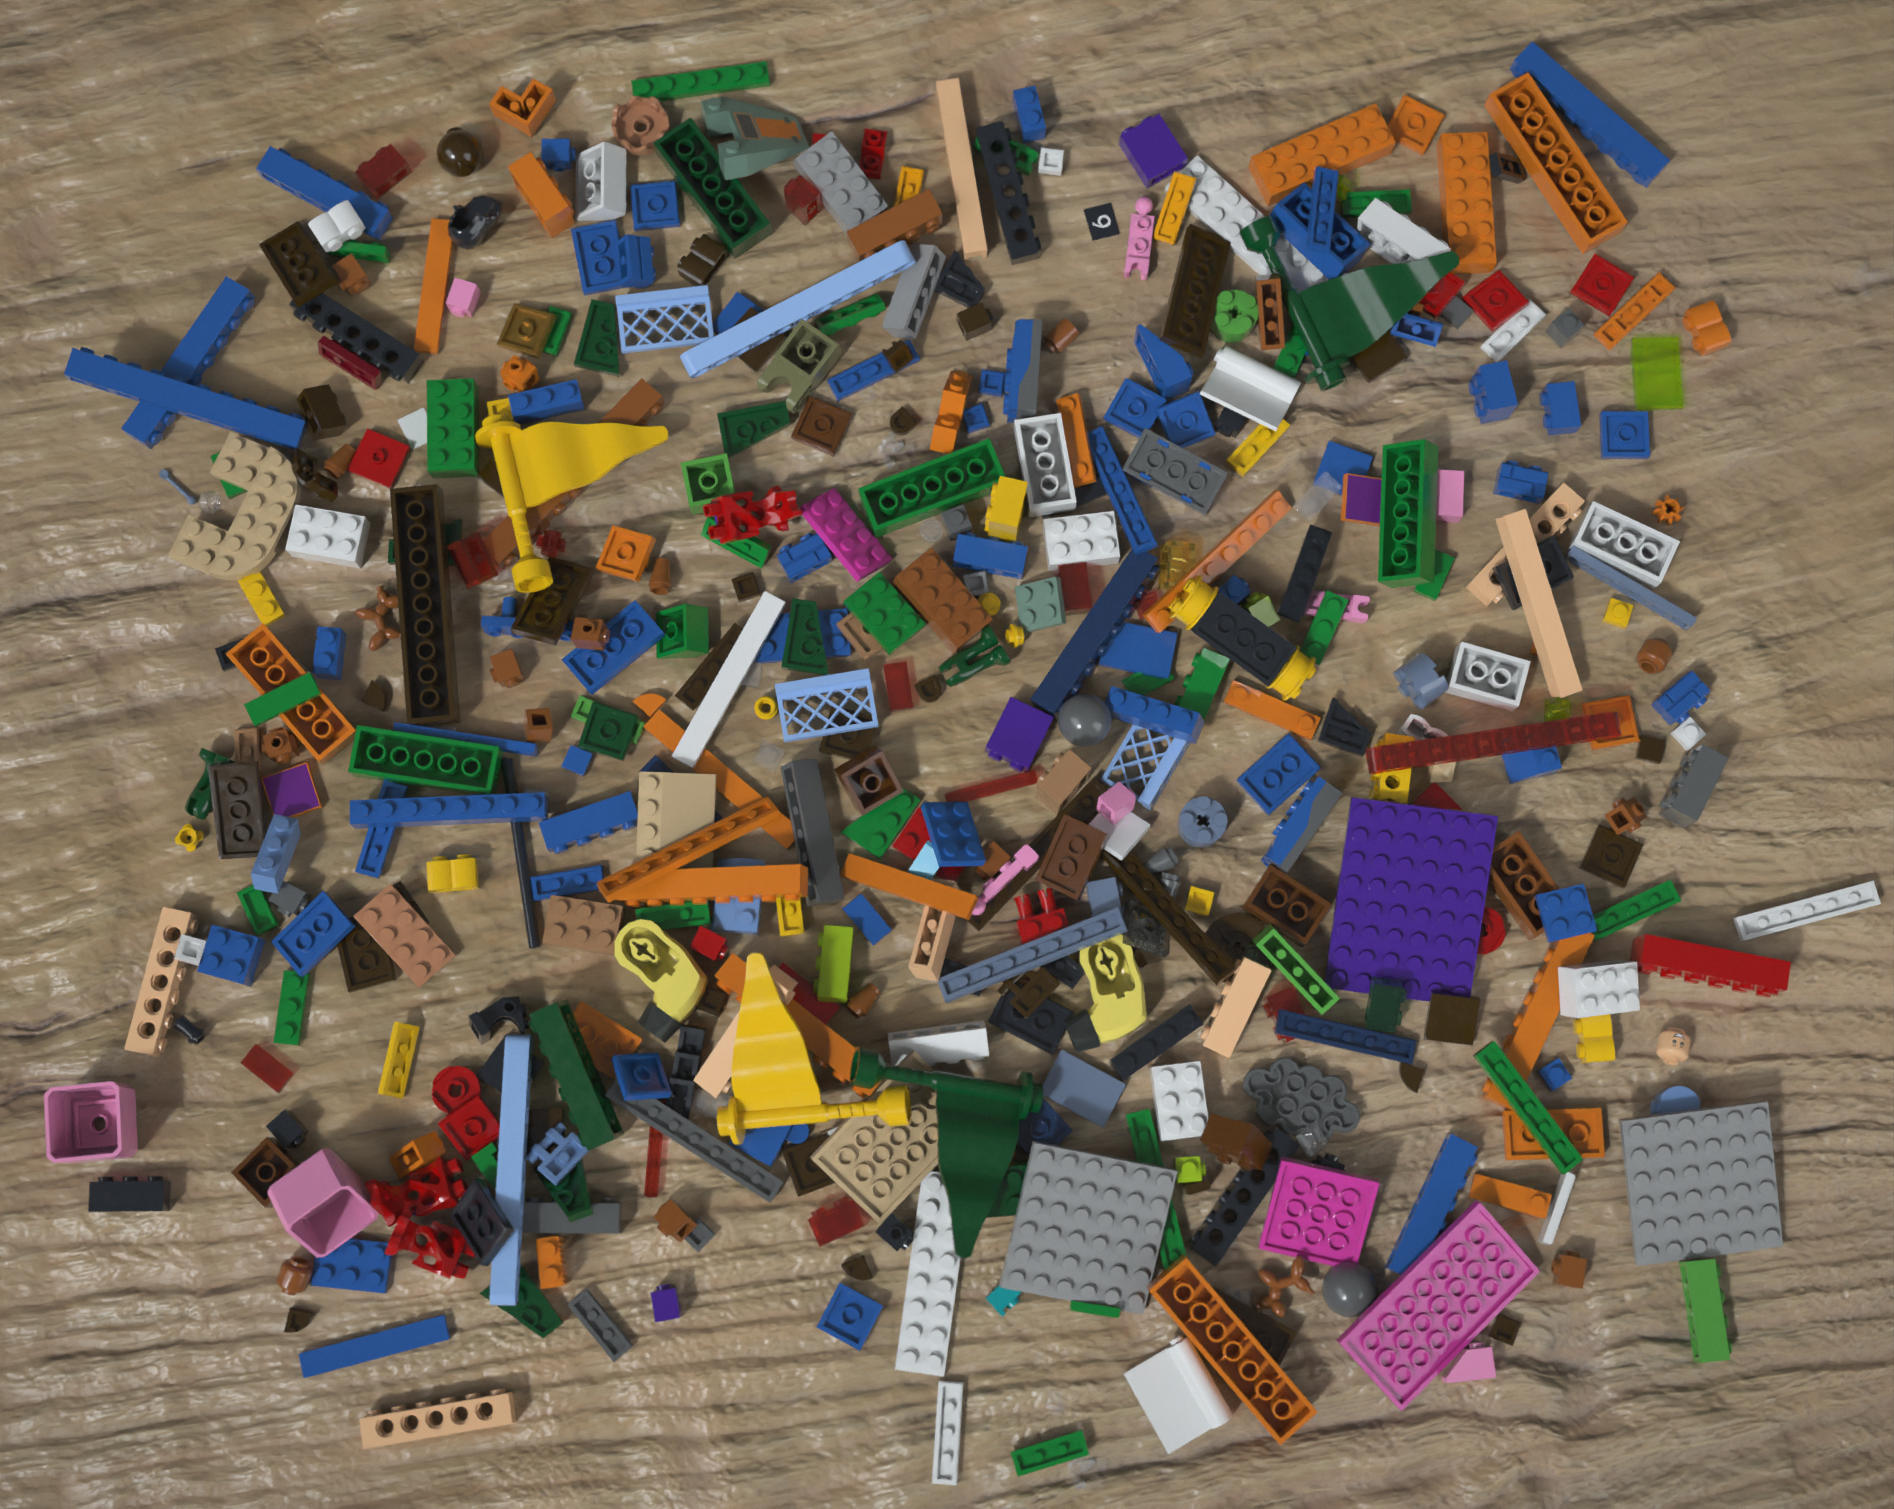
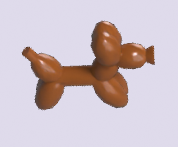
(381, 609)
(1276, 1285)

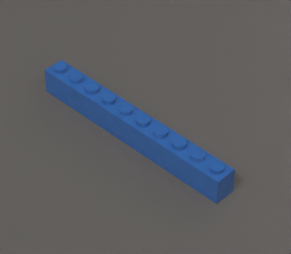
(185, 399)

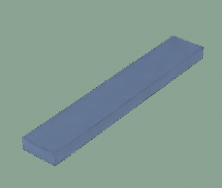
(1630, 588)

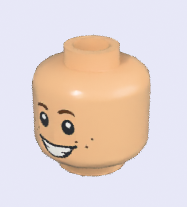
(1673, 1046)

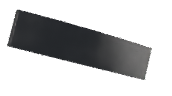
(685, 1069)

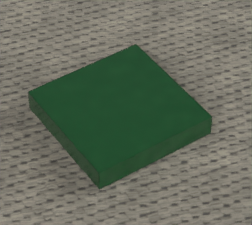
(608, 731)

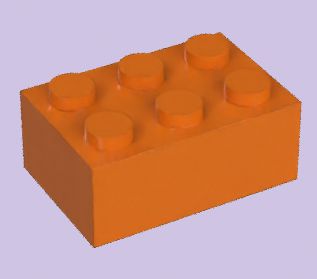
(542, 194)

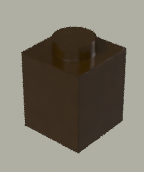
(974, 321)

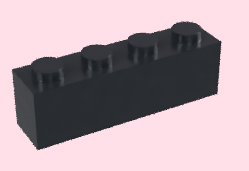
(1304, 573)
(1155, 1042)

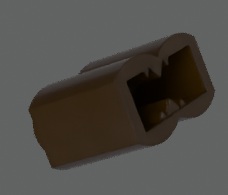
(702, 261)

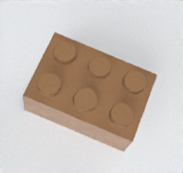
(1062, 782)
(583, 925)

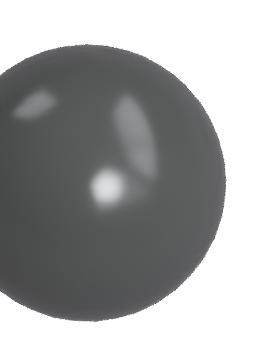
(1084, 720)
(1349, 1289)

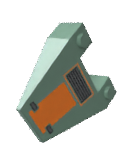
(760, 135)

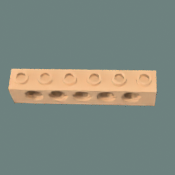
(1563, 499)
(150, 990)
(374, 1434)

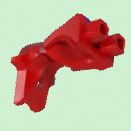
(730, 515)
(435, 1194)
(444, 1252)

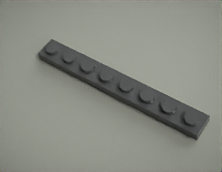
(700, 1143)

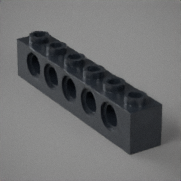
(988, 137)
(402, 369)
(1215, 1252)

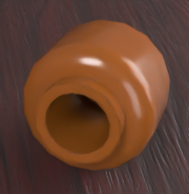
(1654, 656)
(294, 1275)

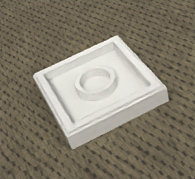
(1123, 834)

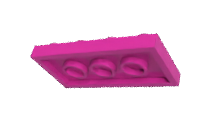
(845, 534)

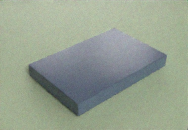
(1082, 1088)

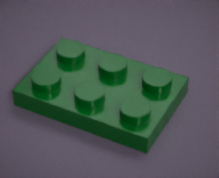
(884, 613)

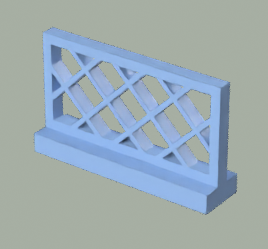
(664, 300)
(826, 685)
(1162, 773)

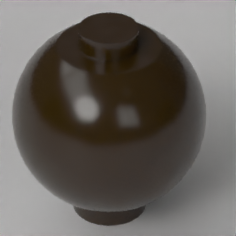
(459, 152)

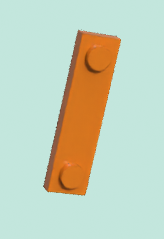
(1634, 311)
(1077, 440)
(1272, 710)

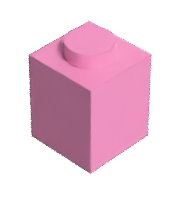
(463, 298)
(1116, 803)

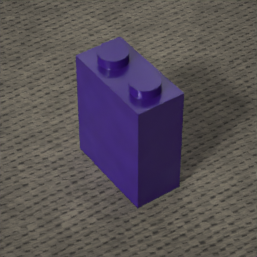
(1152, 150)
(1018, 735)

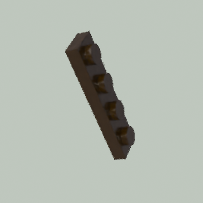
(702, 678)

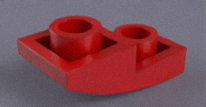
(873, 153)

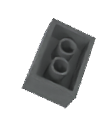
(1692, 785)

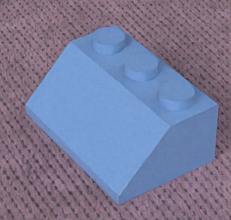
(736, 916)

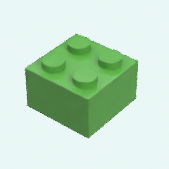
(707, 480)

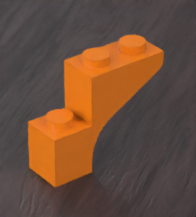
(951, 411)

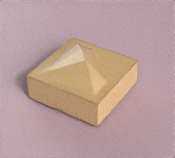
(1441, 772)

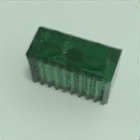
(1384, 1004)

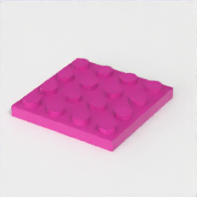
(1318, 1212)

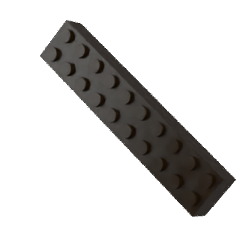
(424, 605)

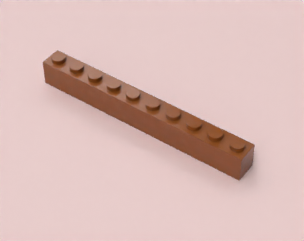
(632, 409)

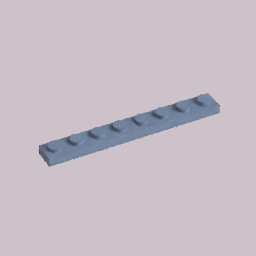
(1032, 955)

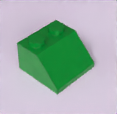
(684, 632)

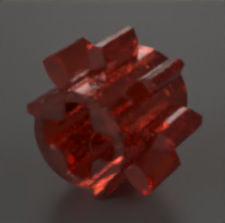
(550, 543)

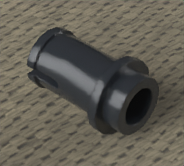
(189, 1030)

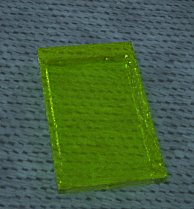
(1656, 373)

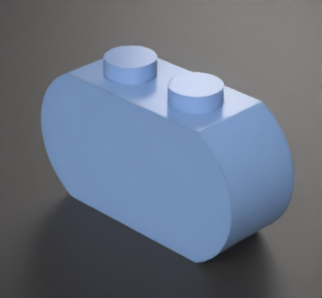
(1674, 1099)

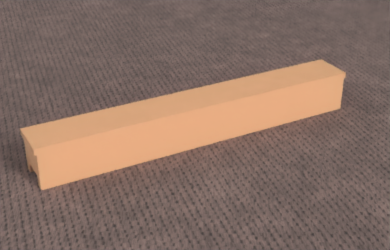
(961, 168)
(1538, 604)

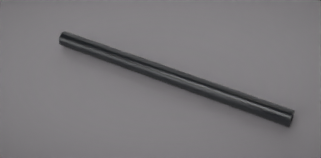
(522, 862)

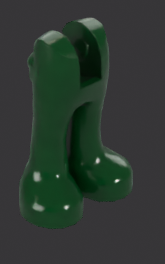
(995, 657)
(200, 800)

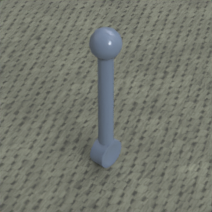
(164, 474)

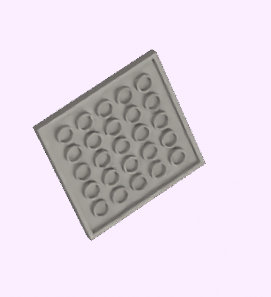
(1701, 1182)
(1088, 1227)

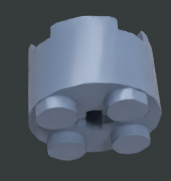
(1420, 681)
(1202, 808)

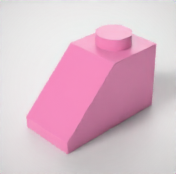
(1471, 1364)

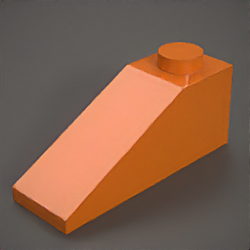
(1510, 1196)

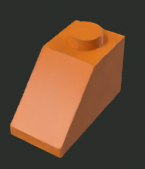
(417, 1154)

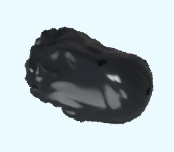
(473, 221)

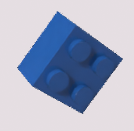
(1493, 392)
(231, 955)

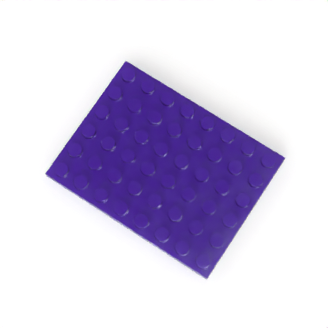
(1410, 897)

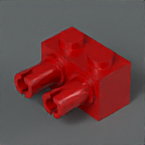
(1035, 926)

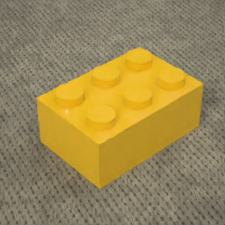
(1006, 509)

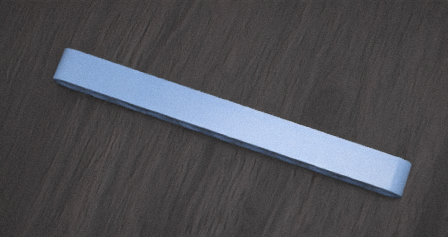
(800, 306)
(512, 1164)

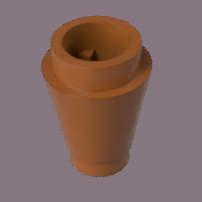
(339, 462)
(661, 577)
(862, 1001)

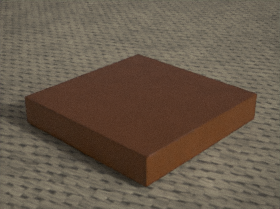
(821, 426)

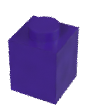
(666, 1303)

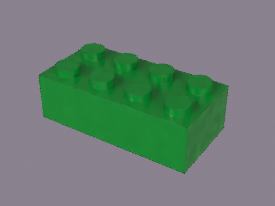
(452, 428)

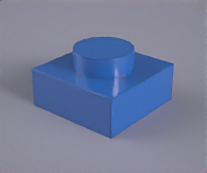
(1554, 1074)

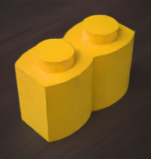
(452, 875)
(1594, 1039)

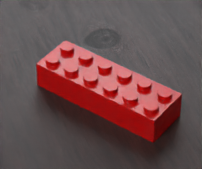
(1710, 965)

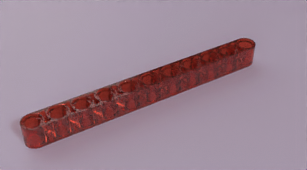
(1492, 742)

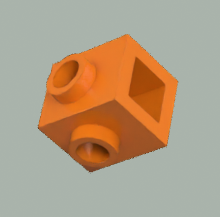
(519, 374)

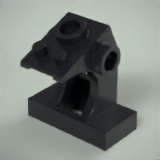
(483, 1021)

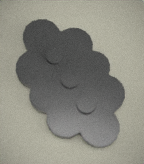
(1299, 1097)

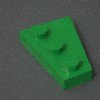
(881, 825)

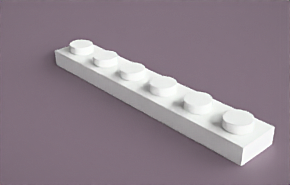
(1806, 911)

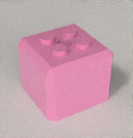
(71, 1120)
(322, 1203)

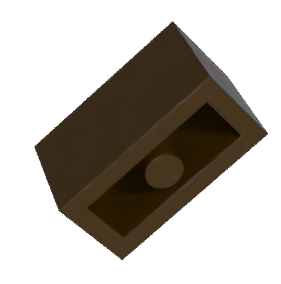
(321, 412)

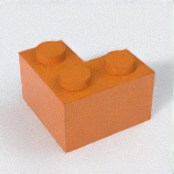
(524, 111)

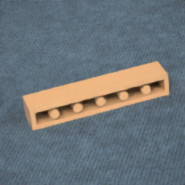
(716, 1071)

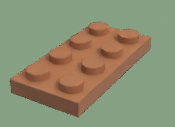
(404, 935)

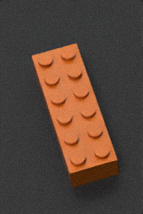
(1335, 146)
(1467, 200)
(269, 666)

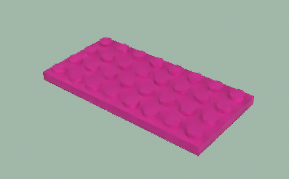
(1438, 1305)

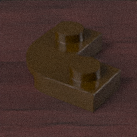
(305, 470)

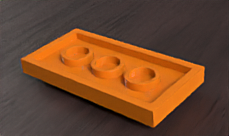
(1580, 1126)

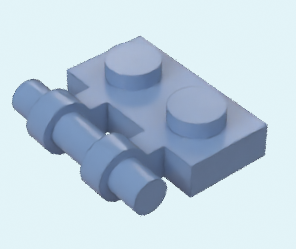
(562, 1159)

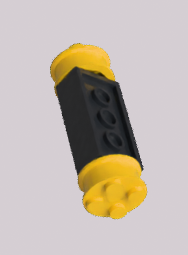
(1242, 638)

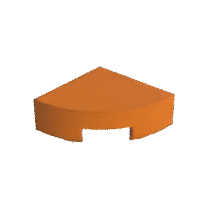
(649, 703)

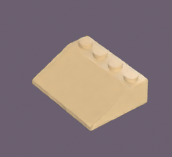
(673, 809)

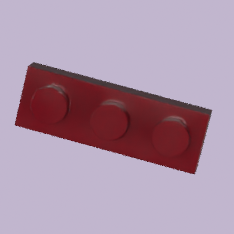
(349, 362)

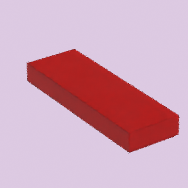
(804, 996)

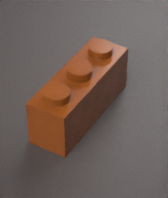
(1269, 311)

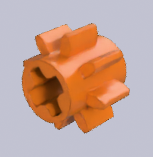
(1661, 512)

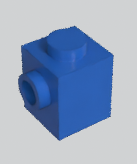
(558, 154)
(1235, 589)

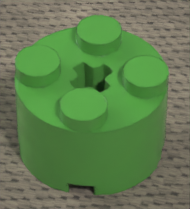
(1238, 304)

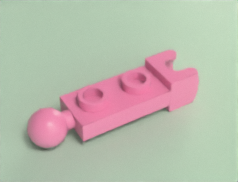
(1140, 238)
(1350, 612)
(1024, 859)

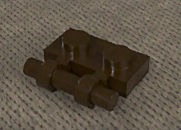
(1033, 993)

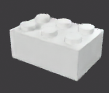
(328, 536)
(1081, 539)
(1487, 676)
(1598, 988)
(1179, 1100)

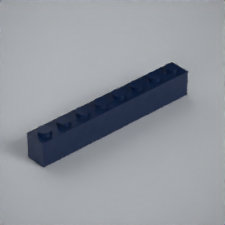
(1095, 631)

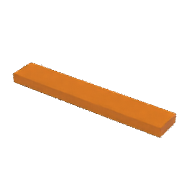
(434, 288)
(909, 886)

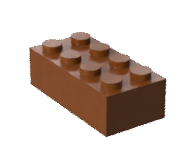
(899, 223)
(942, 600)
(1517, 879)

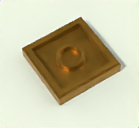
(526, 330)

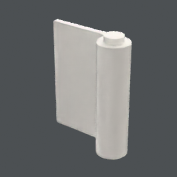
(1250, 387)
(1178, 1394)

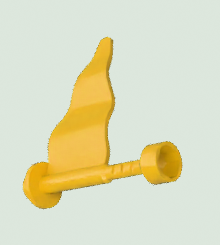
(550, 461)
(774, 1072)

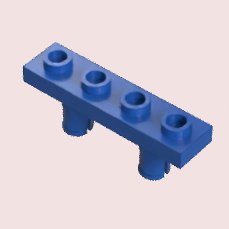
(500, 625)

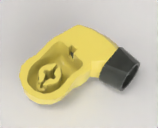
(666, 970)
(1116, 995)

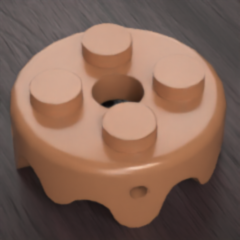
(638, 111)

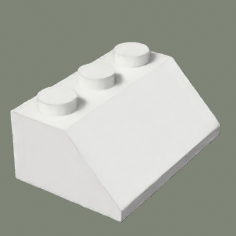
(600, 183)

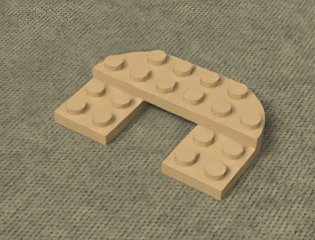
(259, 521)

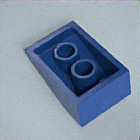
(1164, 364)

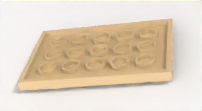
(883, 1162)

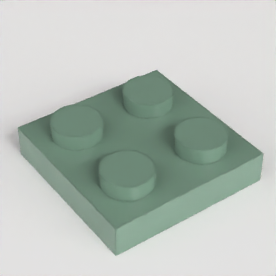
(1040, 605)

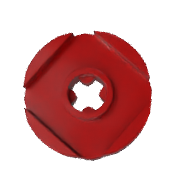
(1494, 932)
(454, 1075)

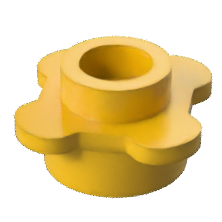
(181, 838)

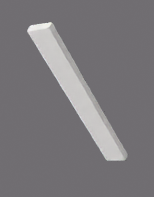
(728, 679)

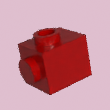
(709, 944)

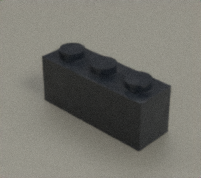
(129, 1194)

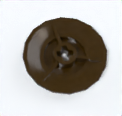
(1241, 930)

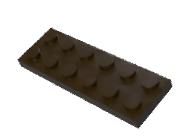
(1195, 291)

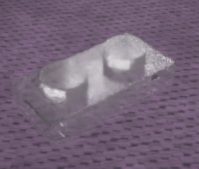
(1317, 496)
(706, 1104)

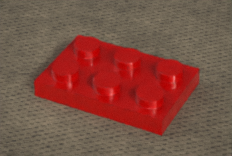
(914, 838)

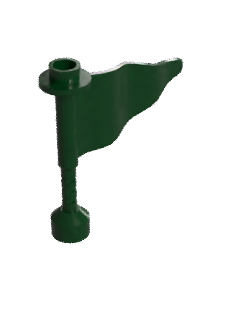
(1350, 310)
(974, 1133)

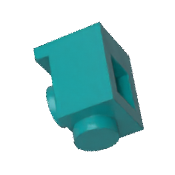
(1002, 1298)

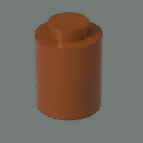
(1060, 336)

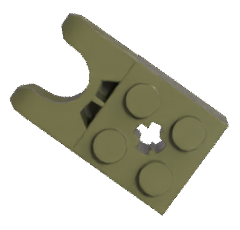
(797, 370)

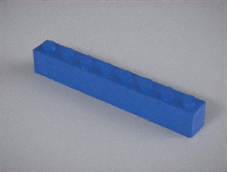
(1591, 116)
(193, 356)
(448, 810)

